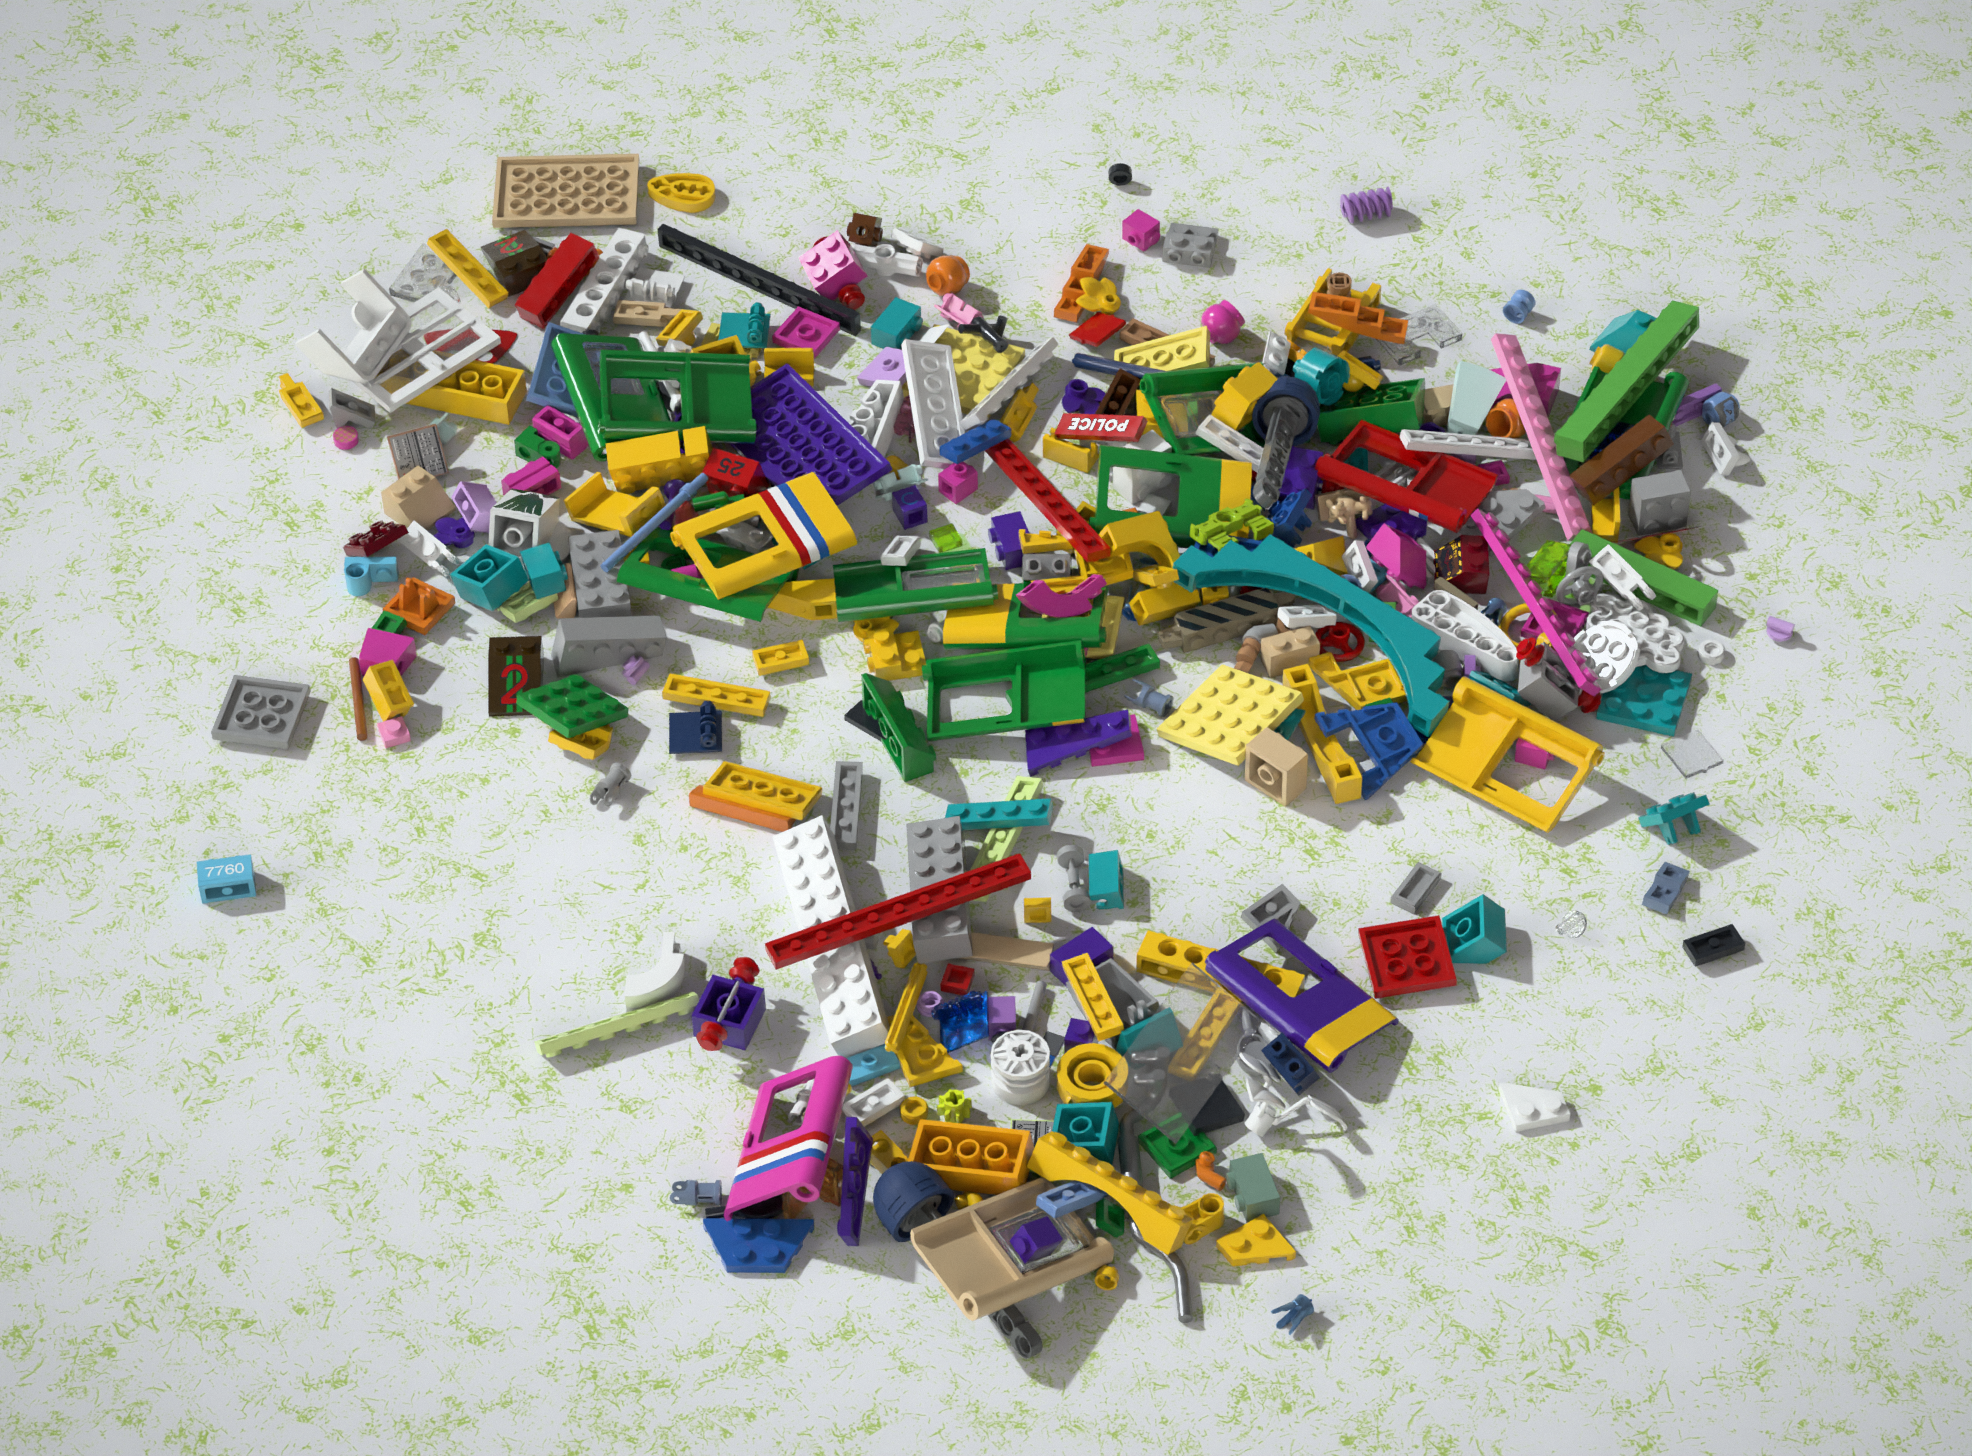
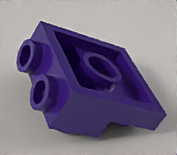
(1395, 518)

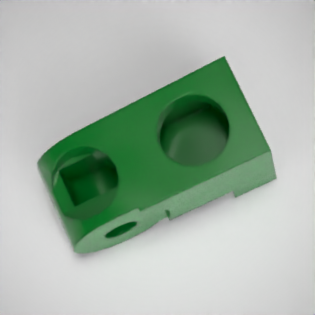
(532, 447)

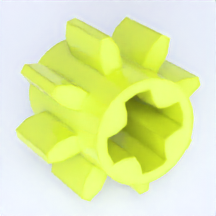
(954, 1106)

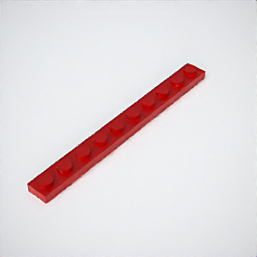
(1049, 501)
(897, 911)

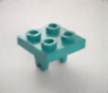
(1678, 806)

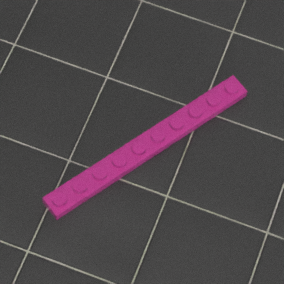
(1539, 605)

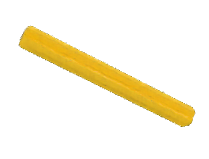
(906, 1007)

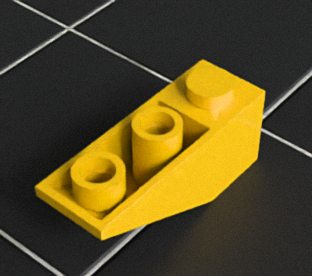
(807, 599)

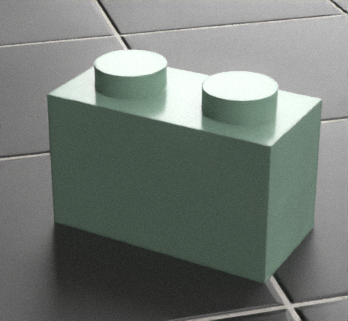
(1253, 1187)

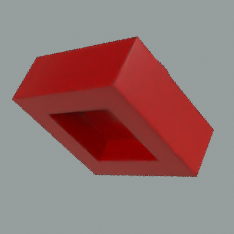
(957, 979)

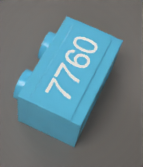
(226, 878)

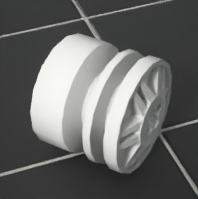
(1020, 1067)

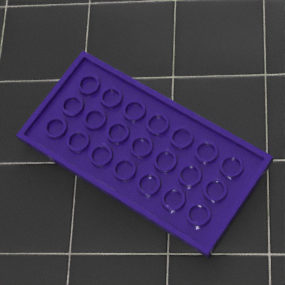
(806, 435)

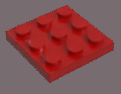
(1407, 957)

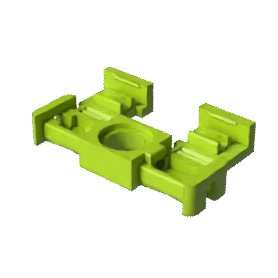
(1217, 531)

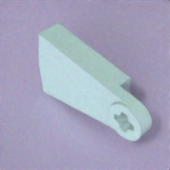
(1472, 397)

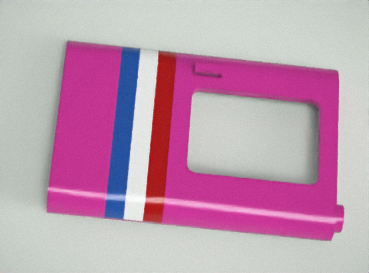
(797, 1156)

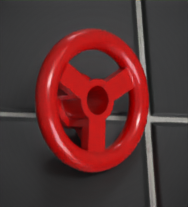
(1338, 638)

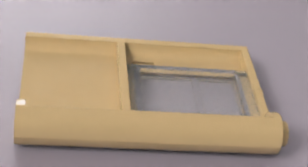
(980, 1266)

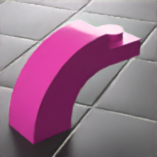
(1046, 602)

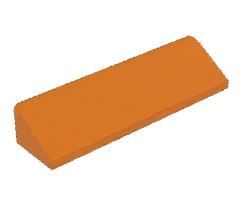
(739, 811)

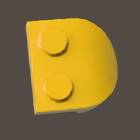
(588, 744)

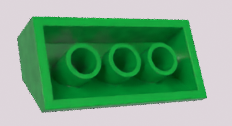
(903, 739)

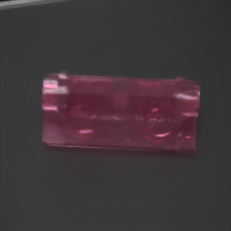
(904, 423)

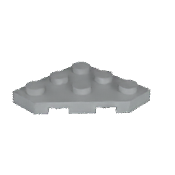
(1511, 508)

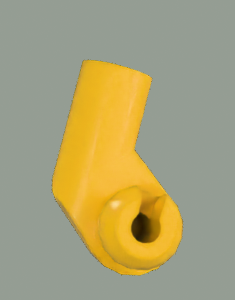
(967, 1199)

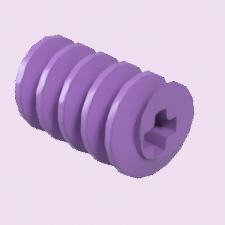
(1366, 204)

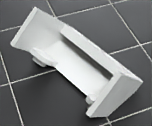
(381, 331)

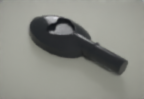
(762, 1210)

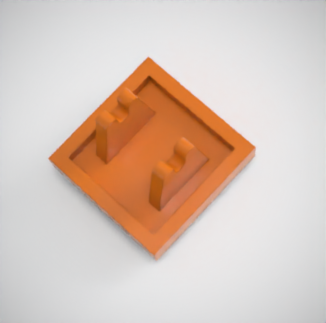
(420, 604)

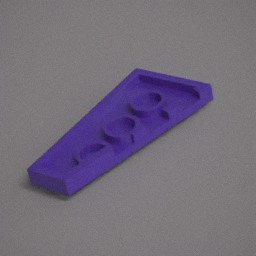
(1056, 743)

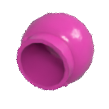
(1223, 322)

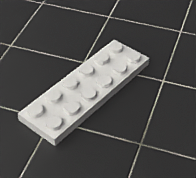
(932, 399)

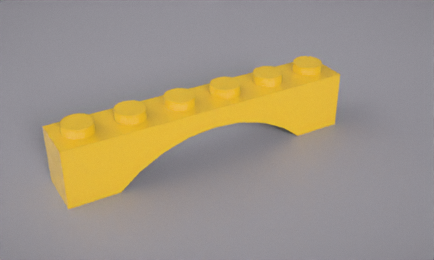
(1333, 762)
(1157, 1220)

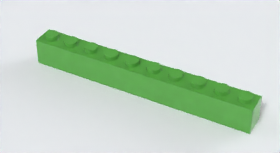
(1627, 381)

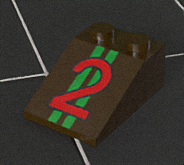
(515, 260)
(513, 668)

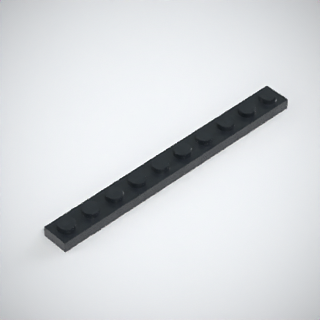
(756, 278)

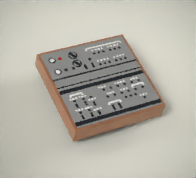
(418, 448)

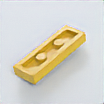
(1156, 575)

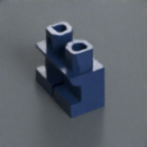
(1290, 1064)

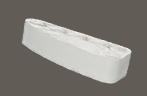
(1468, 633)

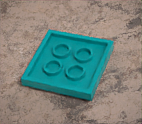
(1647, 700)

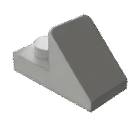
(346, 407)

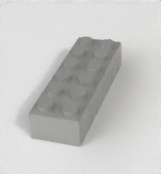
(934, 855)

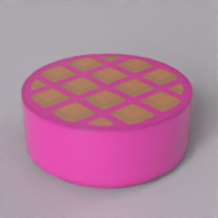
(345, 437)

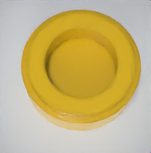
(913, 1109)

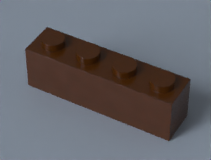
(1621, 459)

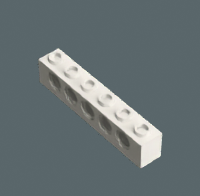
(606, 281)

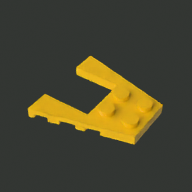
(1112, 569)

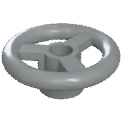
(1581, 589)

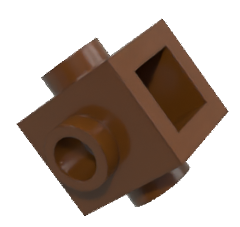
(865, 223)

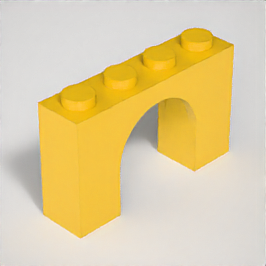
(1150, 536)

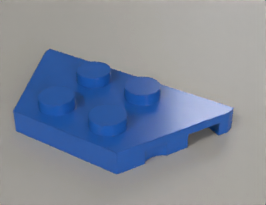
(757, 1243)

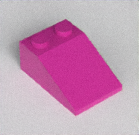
(1545, 379)

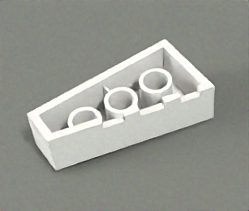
(878, 413)

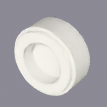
(1711, 652)

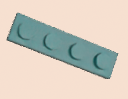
(1002, 813)

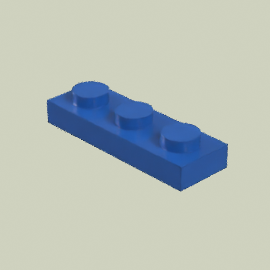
(975, 441)

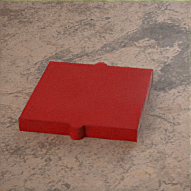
(1097, 329)

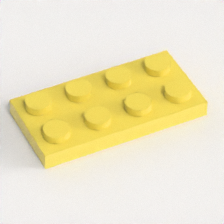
(1170, 353)

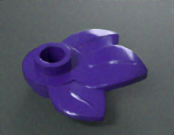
(1081, 397)
(454, 532)

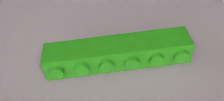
(1673, 590)

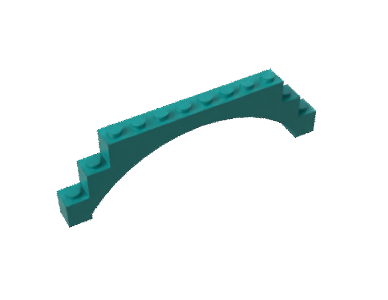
(1283, 568)

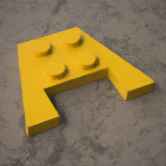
(1362, 683)

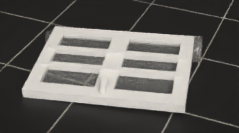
(436, 346)

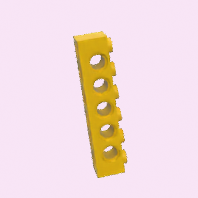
(1170, 957)

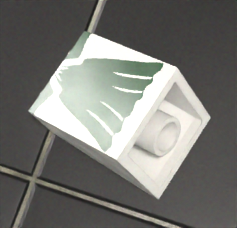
(522, 521)

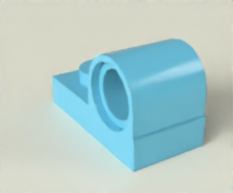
(363, 571)

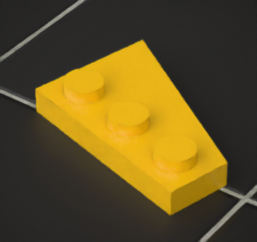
(923, 1057)

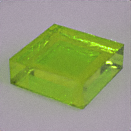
(945, 538)

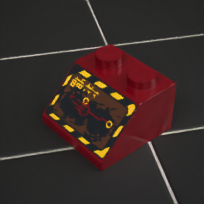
(1464, 563)

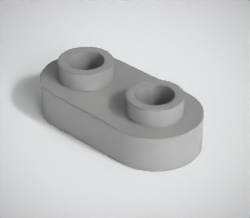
(1578, 557)

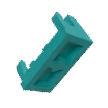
(1106, 879)

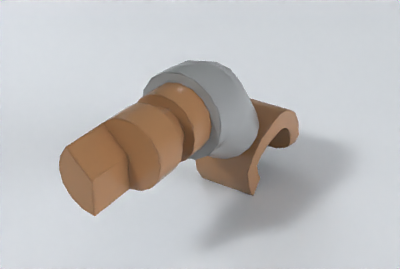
(1252, 643)

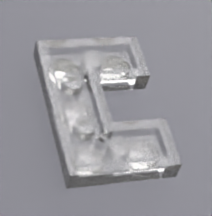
(1423, 322)

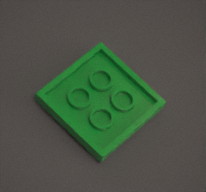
(572, 706)

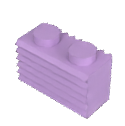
(474, 505)

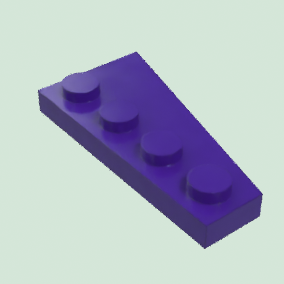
(855, 1177)

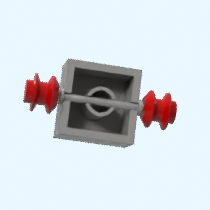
(1548, 682)

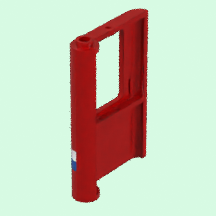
(1441, 493)

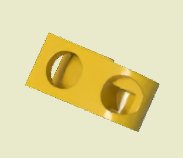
(885, 1152)

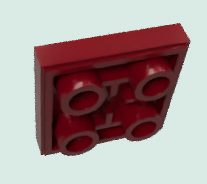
(378, 537)

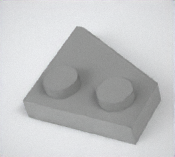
(1278, 905)

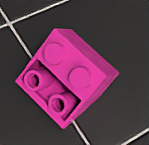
(1400, 555)

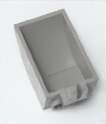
(1127, 995)

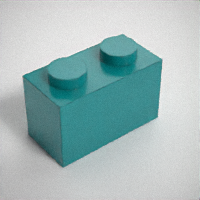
(896, 324)
(544, 570)

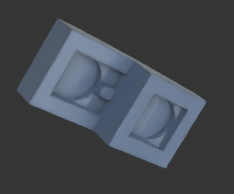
(1665, 888)

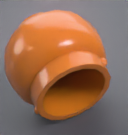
(947, 274)
(1505, 420)

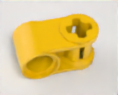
(1203, 1220)

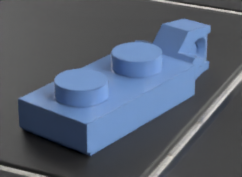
(1069, 1198)

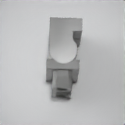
(1046, 566)

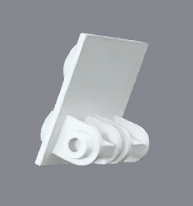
(654, 286)

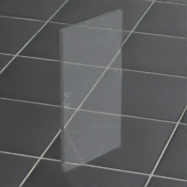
(1183, 1053)

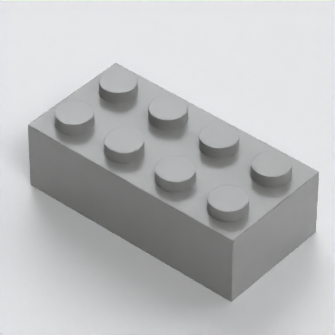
(596, 590)

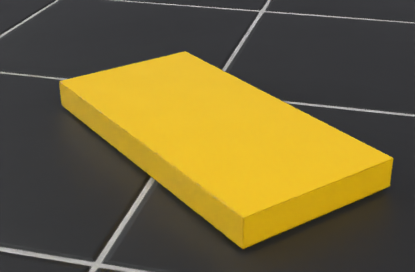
(762, 790)

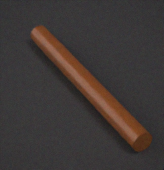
(358, 701)

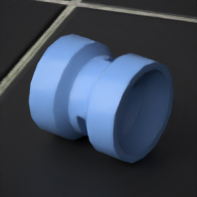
(1519, 306)

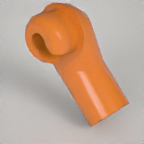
(1206, 1171)

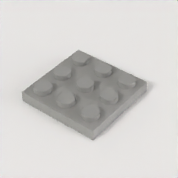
(261, 712)

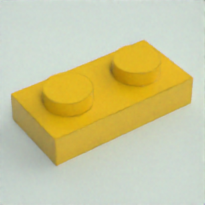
(780, 657)

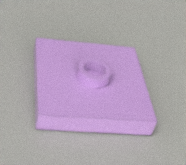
(886, 366)

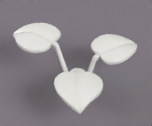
(1263, 1113)

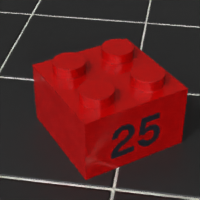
(734, 474)

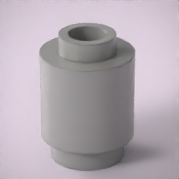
(1453, 670)

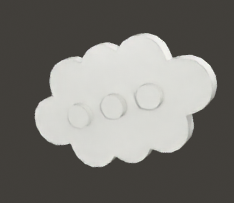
(1657, 642)

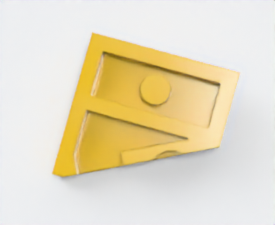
(1254, 1243)

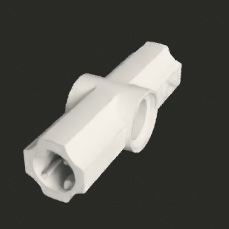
(887, 261)

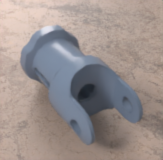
(1152, 699)
(695, 1192)

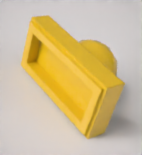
(681, 328)
(1360, 374)

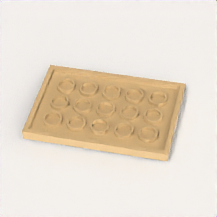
(566, 190)

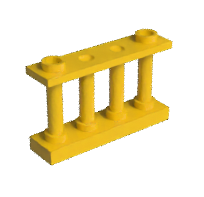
(1345, 338)

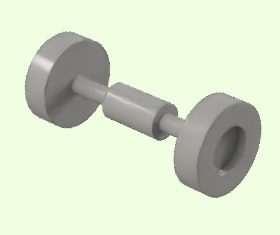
(1076, 898)

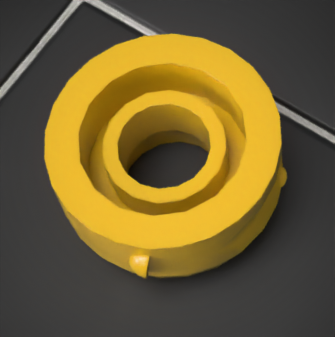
(1087, 1064)

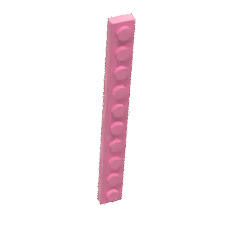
(1540, 435)

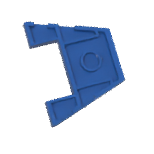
(1384, 736)

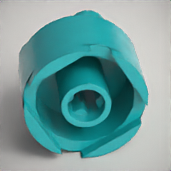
(1324, 373)

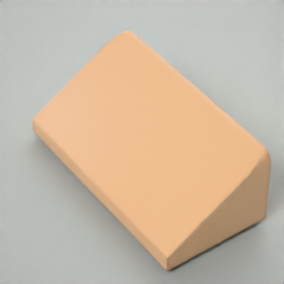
(567, 602)

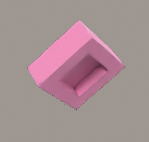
(393, 732)

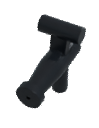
(989, 332)

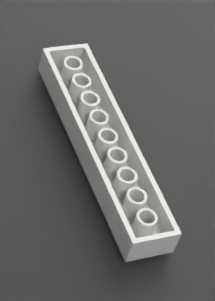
(845, 974)

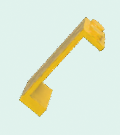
(612, 510)

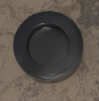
(1120, 174)

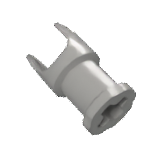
(610, 785)

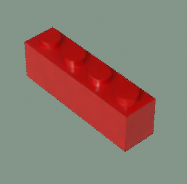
(556, 280)

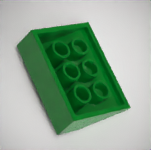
(1389, 406)

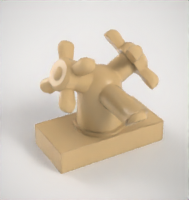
(1343, 506)

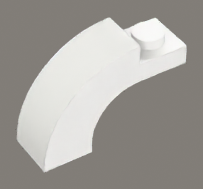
(659, 982)

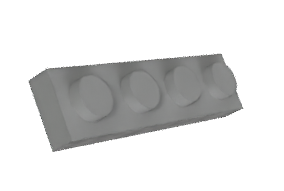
(846, 804)

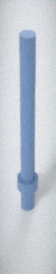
(687, 492)

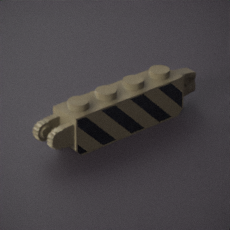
(1223, 619)

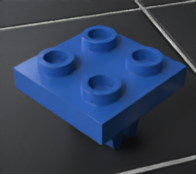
(1290, 514)

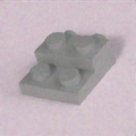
(1190, 245)

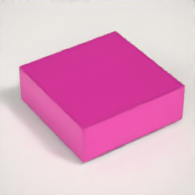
(1498, 468)

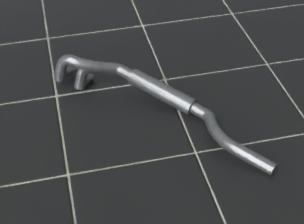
(1131, 1166)

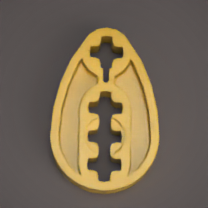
(670, 192)

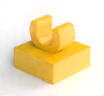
(900, 948)

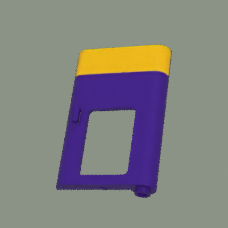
(1319, 1021)

